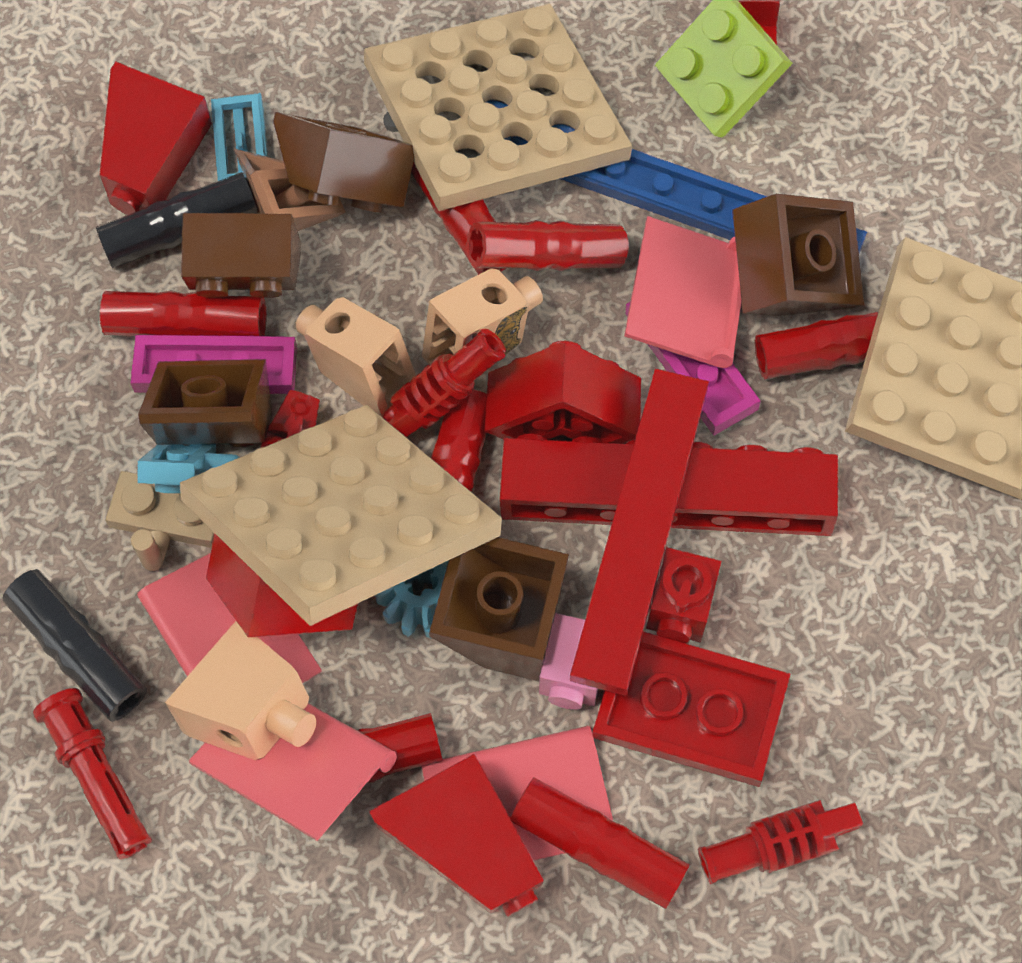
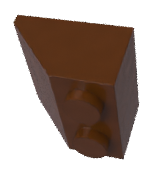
(344, 162)
(240, 253)
(797, 255)
(208, 403)
(501, 605)

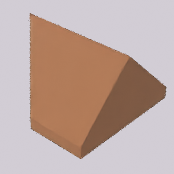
(275, 194)

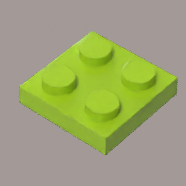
(723, 65)

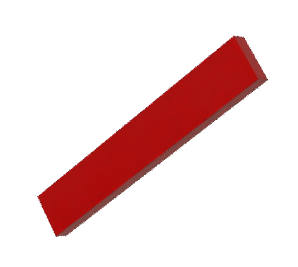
(639, 533)

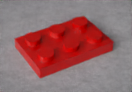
(696, 709)

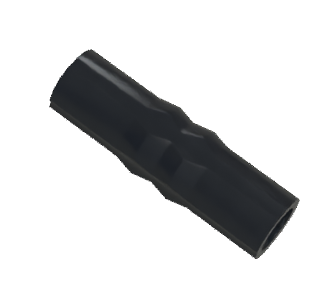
(161, 223)
(74, 645)

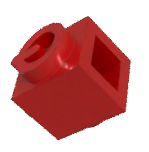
(683, 595)

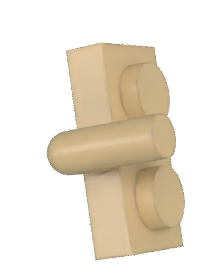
(154, 520)

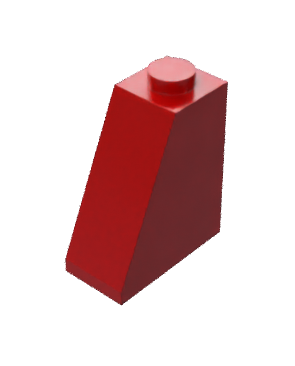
(148, 137)
(464, 837)

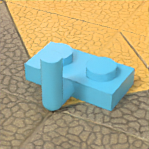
(174, 463)

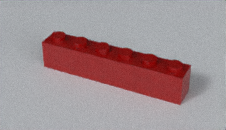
(720, 490)

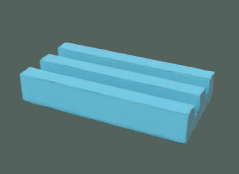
(237, 103)

